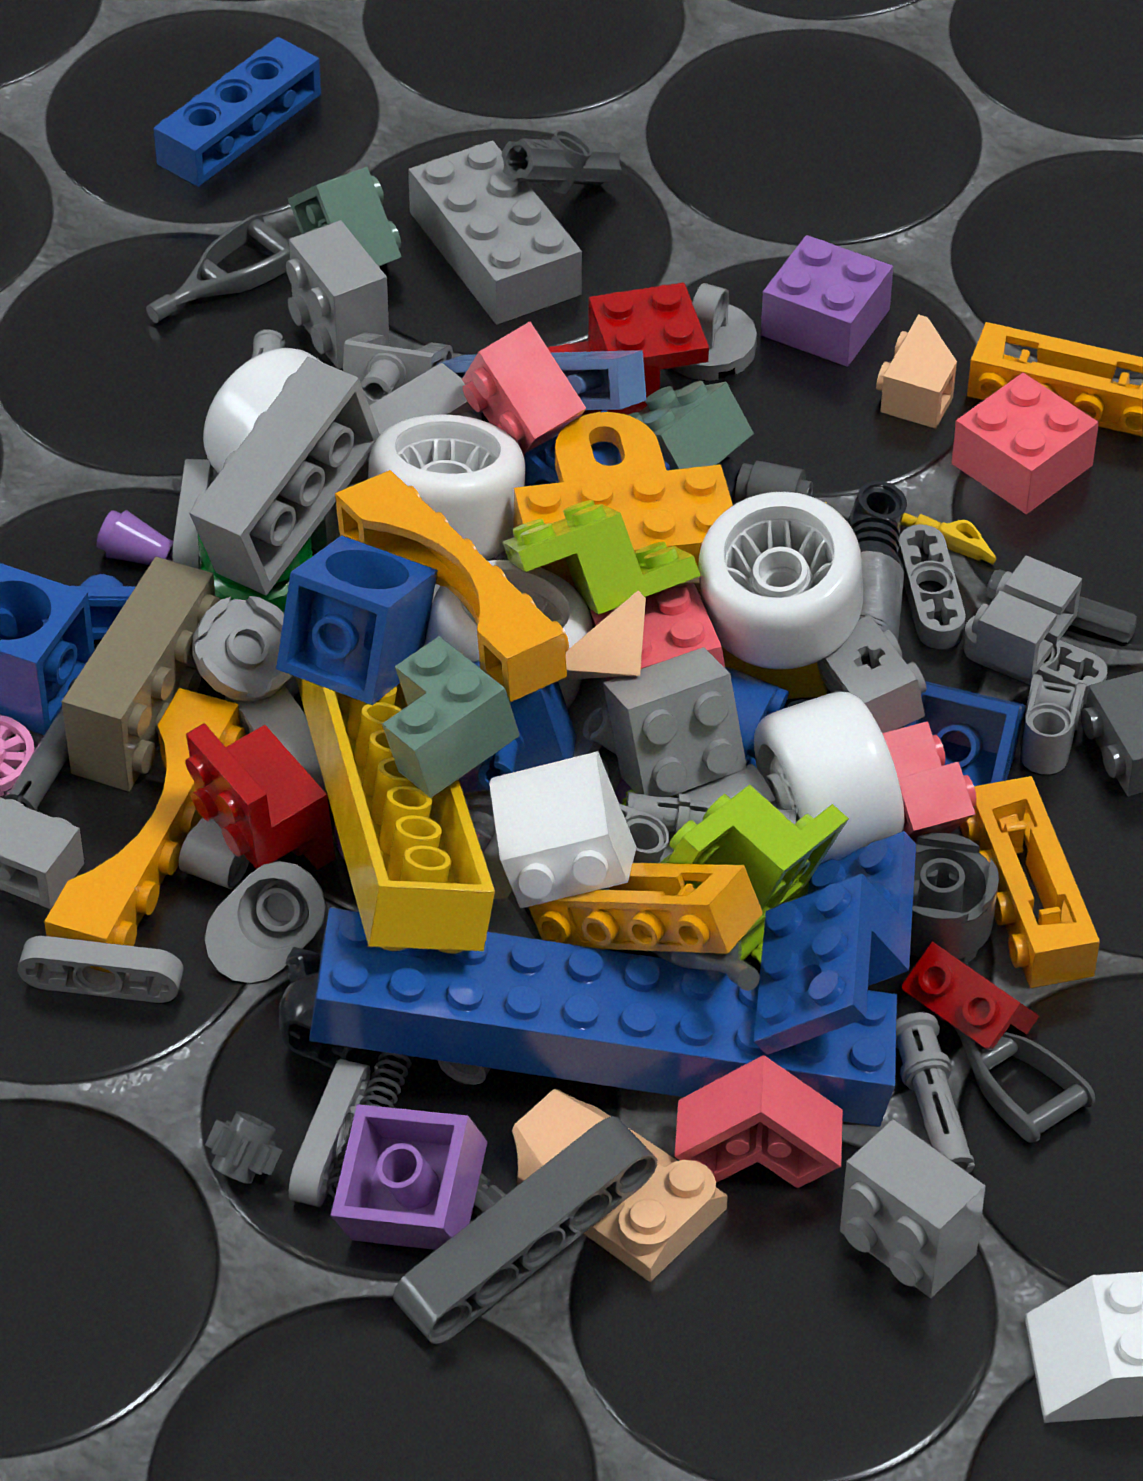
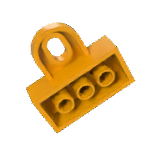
(653, 501)

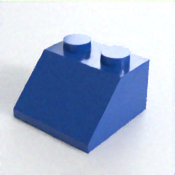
(974, 730)

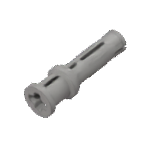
(932, 1082)

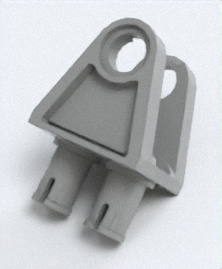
(386, 367)

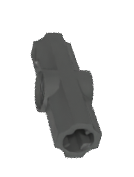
(561, 162)

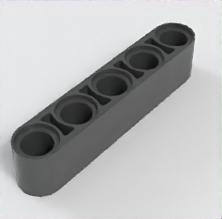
(524, 1230)

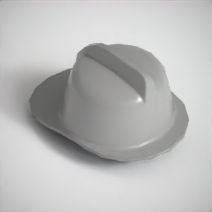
(263, 921)

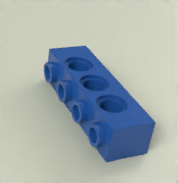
(237, 111)

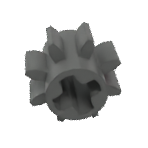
(243, 1147)

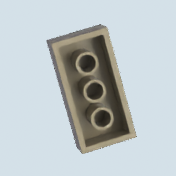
(135, 674)

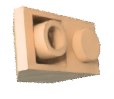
(920, 377)

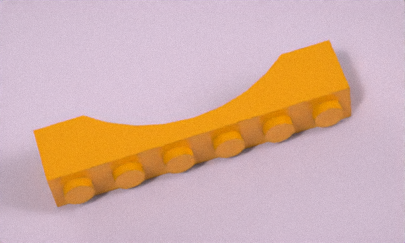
(514, 637)
(114, 896)

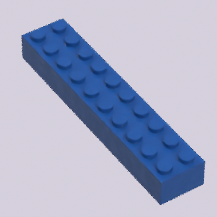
(582, 1017)

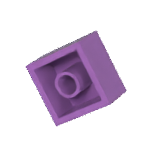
(826, 300)
(408, 1176)

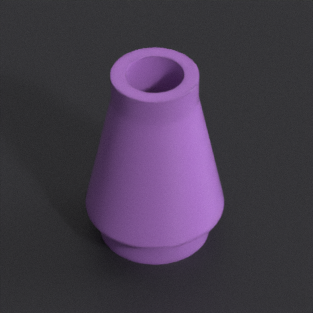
(132, 540)

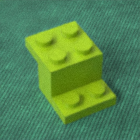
(600, 556)
(757, 835)

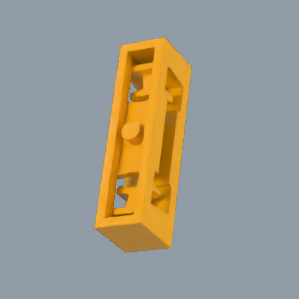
(1067, 368)
(657, 911)
(1064, 940)

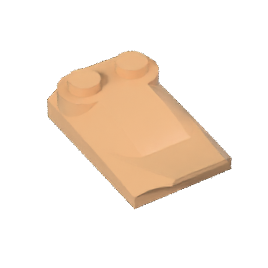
(651, 1223)

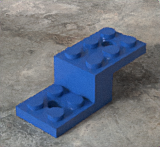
(835, 943)

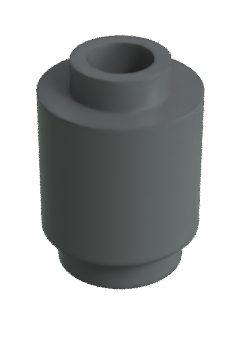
(770, 477)

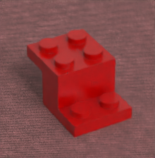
(650, 320)
(259, 797)

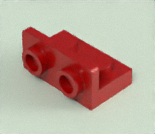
(965, 998)

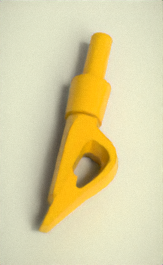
(959, 536)

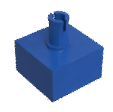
(544, 738)

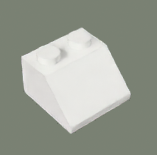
(561, 830)
(1090, 1349)

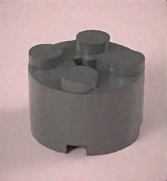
(952, 896)

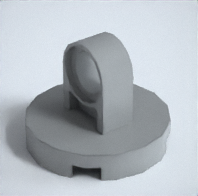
(728, 334)
(240, 648)

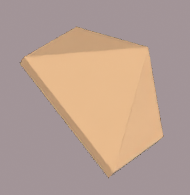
(611, 646)

